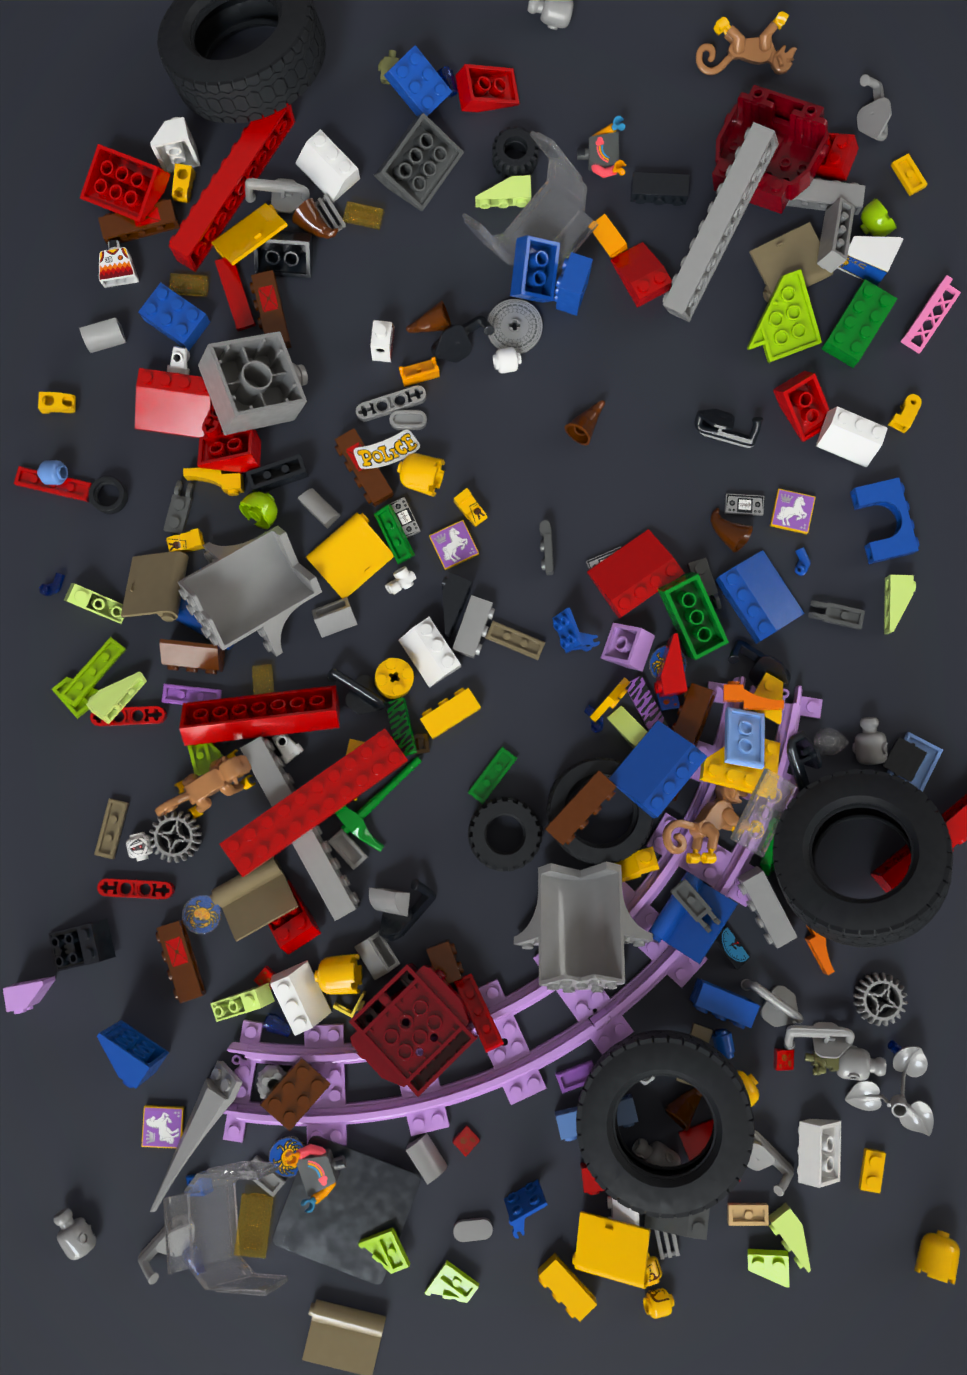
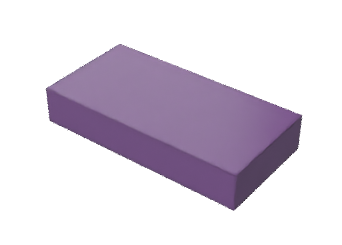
(574, 1076)

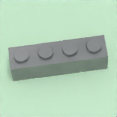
(824, 193)
(835, 235)
(767, 907)

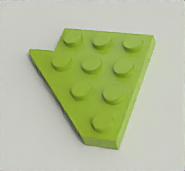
(787, 321)

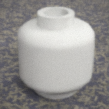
(506, 360)

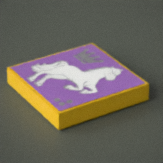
(792, 511)
(454, 545)
(162, 1126)

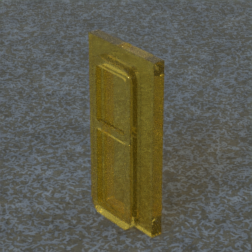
(253, 1225)

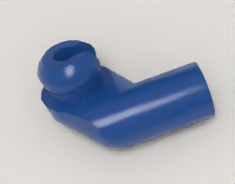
(803, 563)

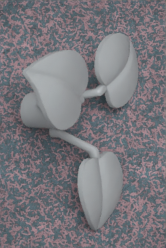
(914, 1117)

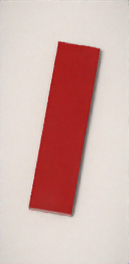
(235, 294)
(70, 488)
(479, 1013)

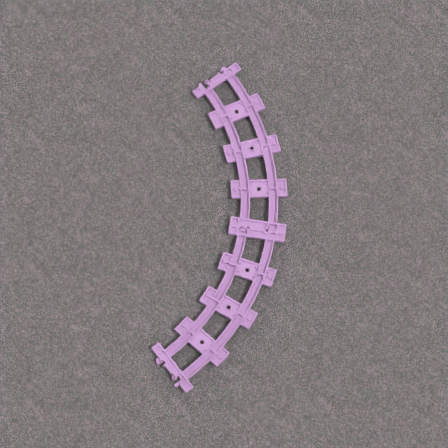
(514, 1064)

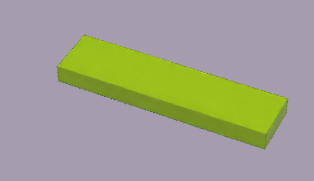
(92, 672)

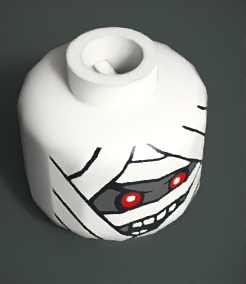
(139, 846)

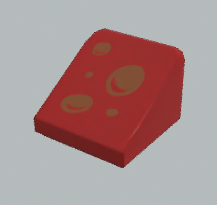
(264, 976)
(783, 1059)
(466, 1140)

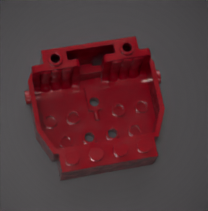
(800, 151)
(432, 1009)

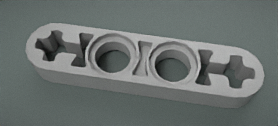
(390, 401)

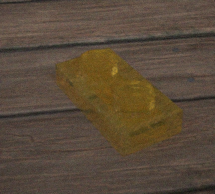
(363, 215)
(189, 284)
(263, 679)

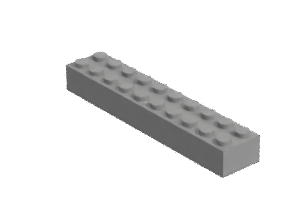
(721, 222)
(310, 847)

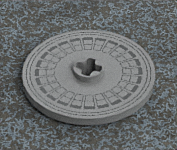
(525, 317)

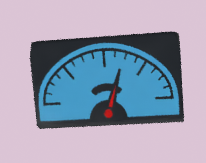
(732, 948)

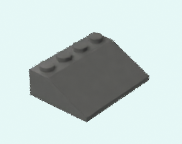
(419, 162)

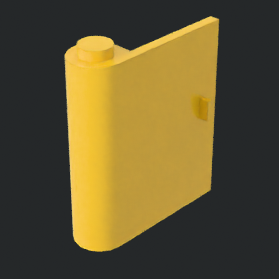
(249, 234)
(350, 555)
(612, 1250)

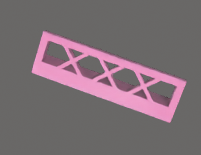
(928, 311)

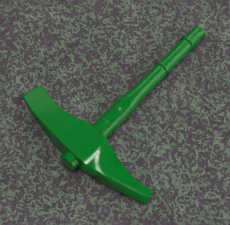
(354, 821)

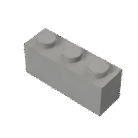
(473, 627)

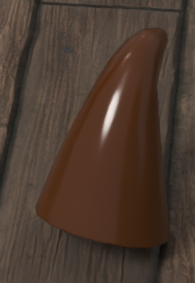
(310, 220)
(431, 321)
(583, 425)
(731, 533)
(684, 1107)

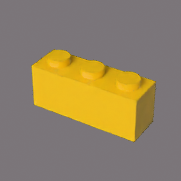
(450, 712)
(566, 1287)

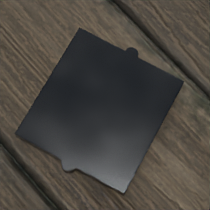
(904, 759)

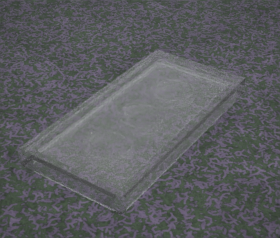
(763, 812)

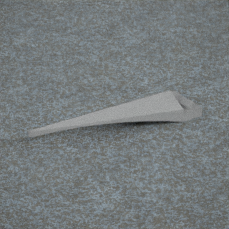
(214, 1099)

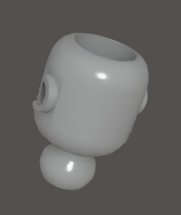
(553, 12)
(870, 745)
(857, 1064)
(655, 1153)
(75, 1234)

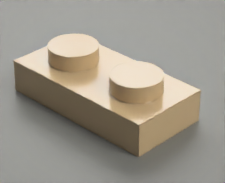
(747, 1214)

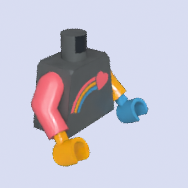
(604, 151)
(317, 1171)

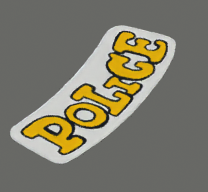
(387, 451)

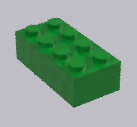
(859, 323)
(693, 615)

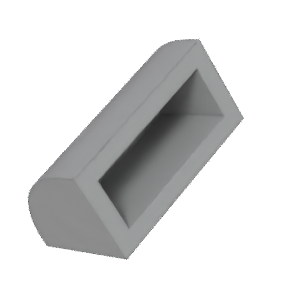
(103, 335)
(319, 507)
(334, 617)
(389, 901)
(377, 955)
(426, 1158)

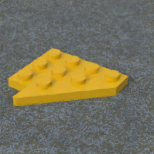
(736, 776)

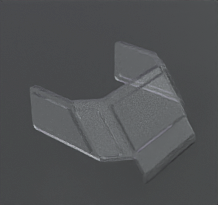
(552, 213)
(204, 1231)

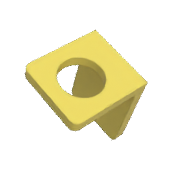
(348, 1012)

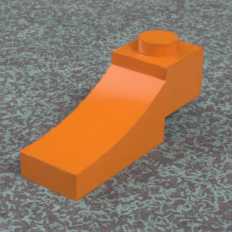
(736, 693)
(818, 947)

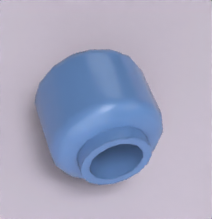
(52, 472)

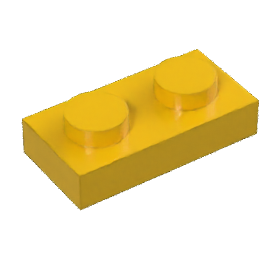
(909, 174)
(872, 1170)

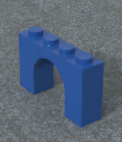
(889, 495)

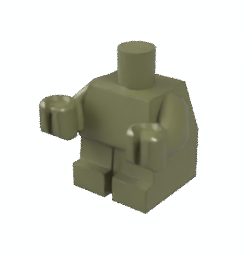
(386, 64)
(822, 1063)

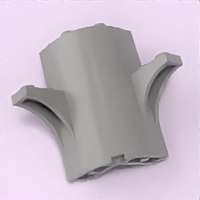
(248, 590)
(581, 928)

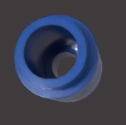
(724, 1042)

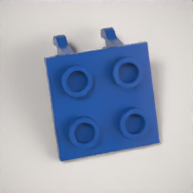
(569, 634)
(523, 1204)

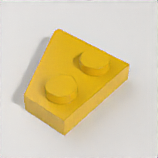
(772, 689)
(611, 700)

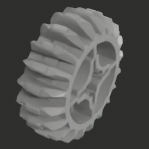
(177, 828)
(877, 1006)

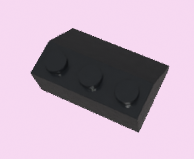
(286, 254)

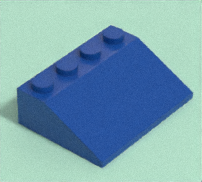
(759, 596)
(657, 769)
(131, 1053)

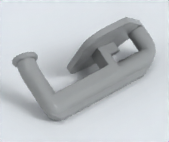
(874, 117)
(286, 193)
(779, 1005)
(828, 1038)
(765, 1155)
(157, 1244)

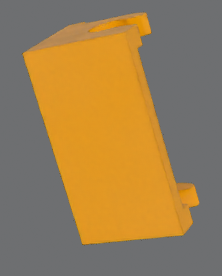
(609, 237)
(419, 372)

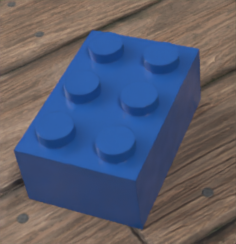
(418, 82)
(535, 269)
(572, 283)
(174, 316)
(723, 1004)

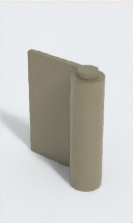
(787, 254)
(154, 585)
(255, 899)
(343, 1337)

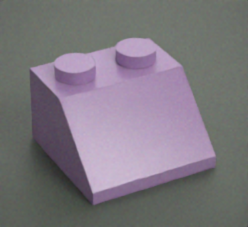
(628, 646)
(25, 994)

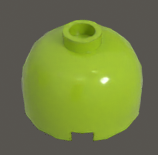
(876, 220)
(260, 508)

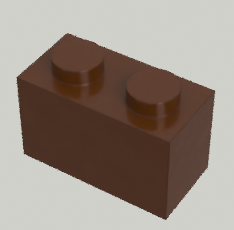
(443, 957)

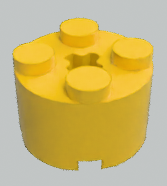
(389, 668)

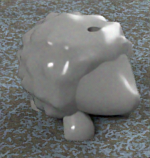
(269, 1078)

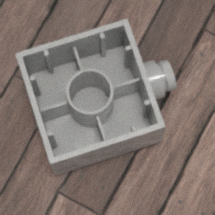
(253, 382)

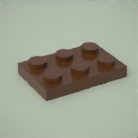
(295, 1093)

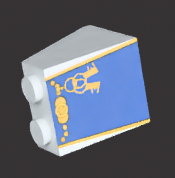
(871, 257)

